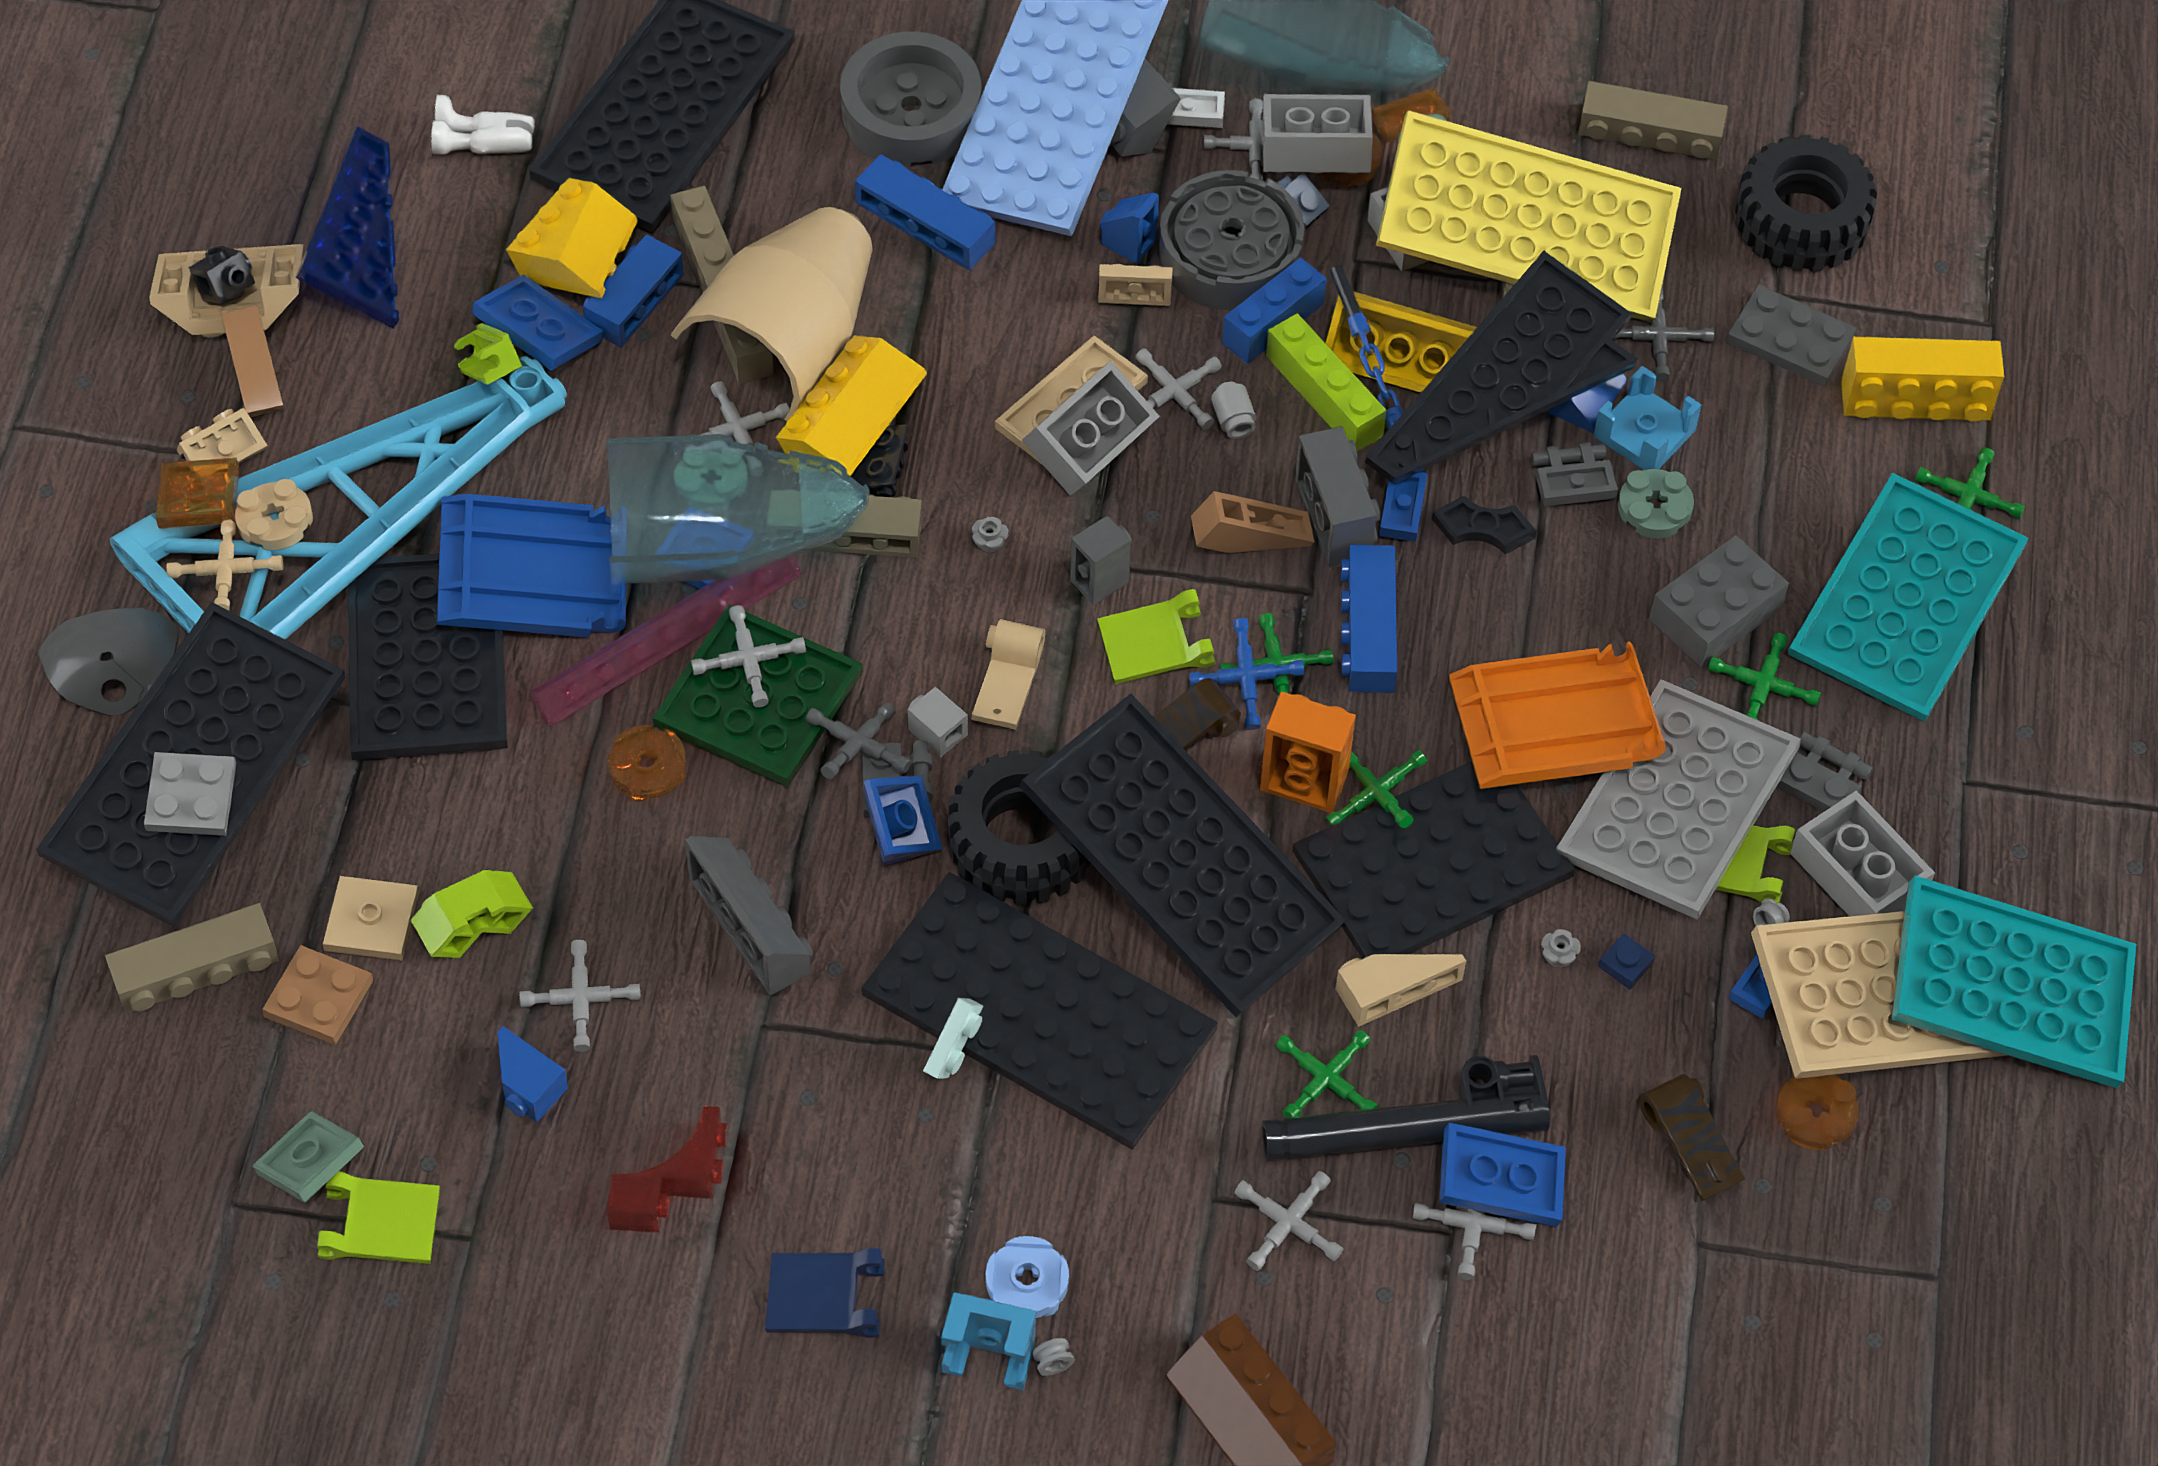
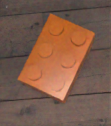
(1307, 752)

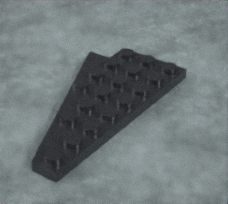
(1527, 356)

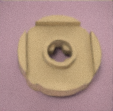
(270, 498)

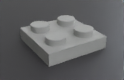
(190, 793)

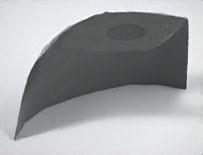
(138, 641)

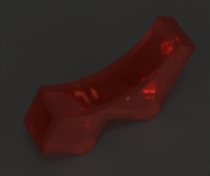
(643, 1197)

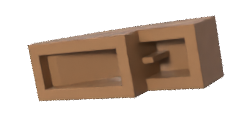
(252, 361)

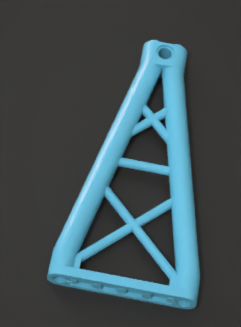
(507, 411)

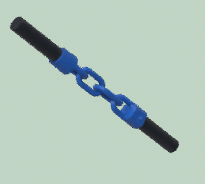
(1360, 328)

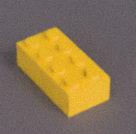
(1922, 378)

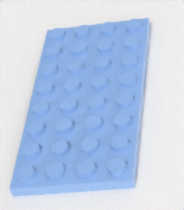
(1052, 109)

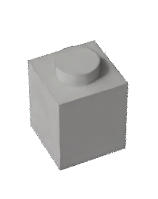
(937, 721)

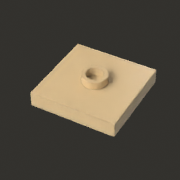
(371, 918)

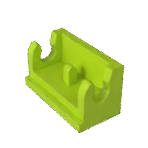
(492, 354)

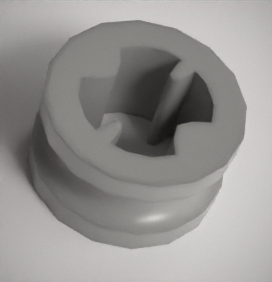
(1053, 1356)

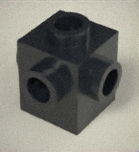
(222, 274)

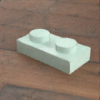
(947, 1052)

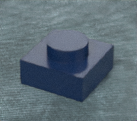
(1626, 961)

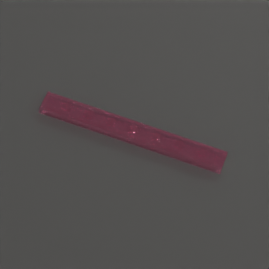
(656, 640)

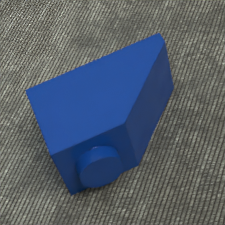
(1131, 226)
(528, 1077)

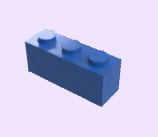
(635, 289)
(1291, 292)

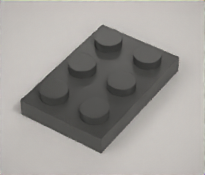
(1791, 335)

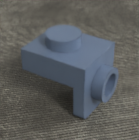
(1306, 196)

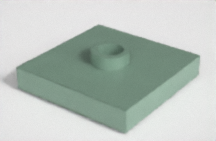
(308, 1156)

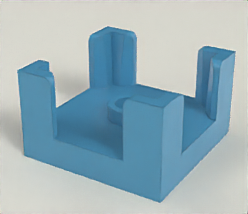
(1645, 425)
(992, 1328)

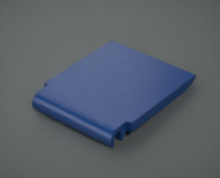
(527, 567)

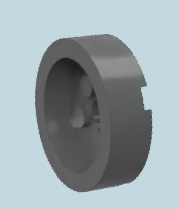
(905, 72)
(1216, 265)

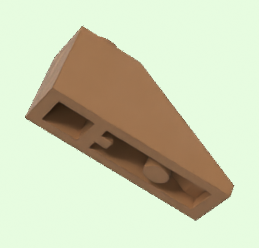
(1246, 525)

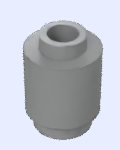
(1234, 409)

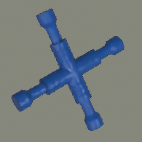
(1247, 673)

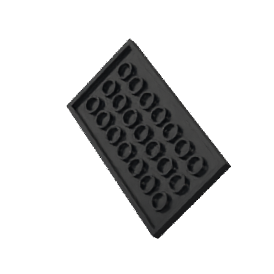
(664, 104)
(219, 695)
(1182, 854)
(1050, 1009)

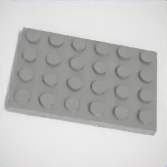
(1684, 815)

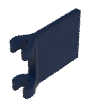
(821, 1293)

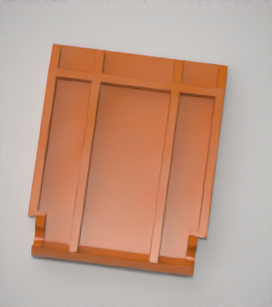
(1556, 716)

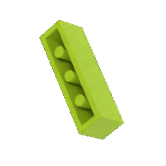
(1325, 381)

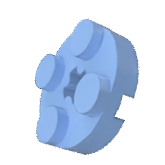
(1043, 1261)

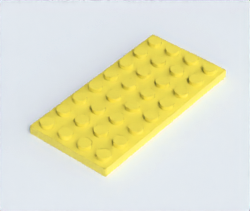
(1503, 202)

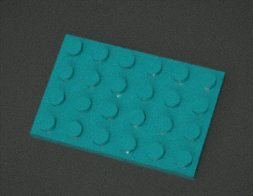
(1908, 597)
(2015, 982)

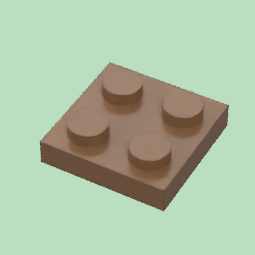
(317, 995)

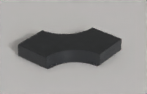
(1501, 527)

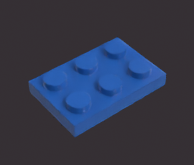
(537, 322)
(1502, 1174)

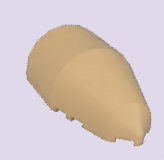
(794, 293)

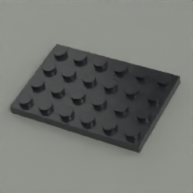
(414, 680)
(1446, 871)

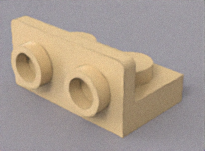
(1135, 284)
(229, 437)

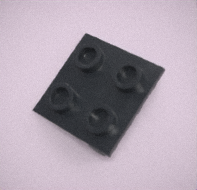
(884, 462)

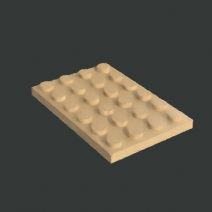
(1837, 995)

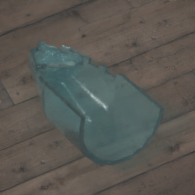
(1324, 43)
(719, 507)

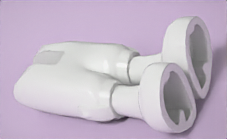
(489, 131)

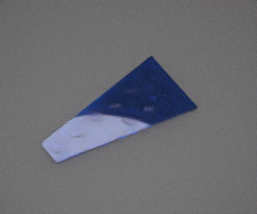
(354, 237)

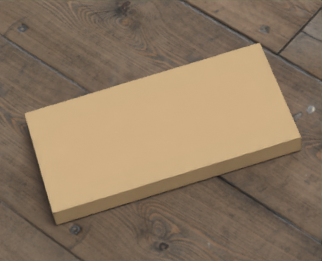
(1060, 385)

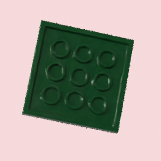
(718, 709)

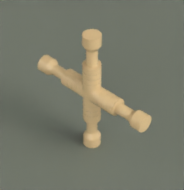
(225, 565)

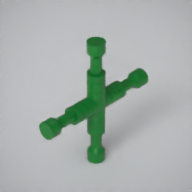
(1970, 491)
(1274, 654)
(1764, 680)
(1378, 790)
(1325, 1075)

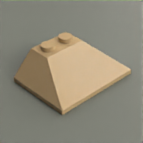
(180, 300)

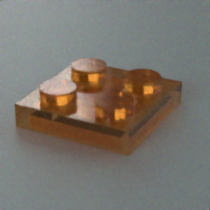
(197, 492)

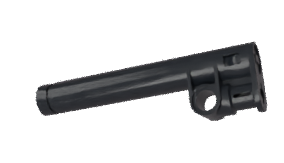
(1507, 1104)

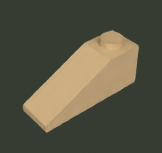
(1394, 980)

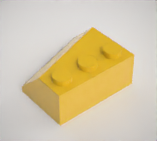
(574, 239)

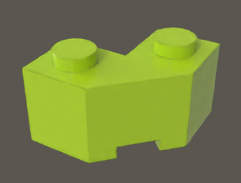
(464, 910)

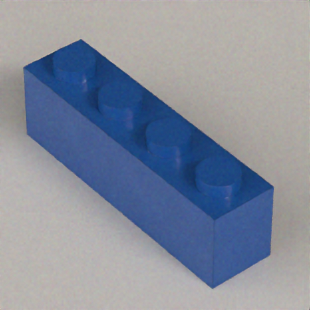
(925, 212)
(1371, 619)

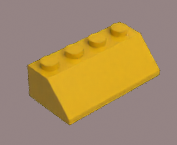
(1409, 340)
(852, 402)

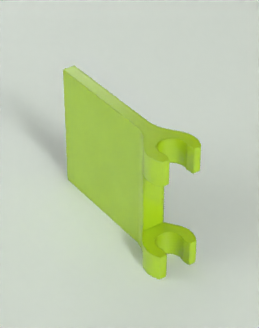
(1153, 639)
(1746, 869)
(382, 1220)

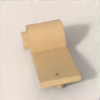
(1010, 672)

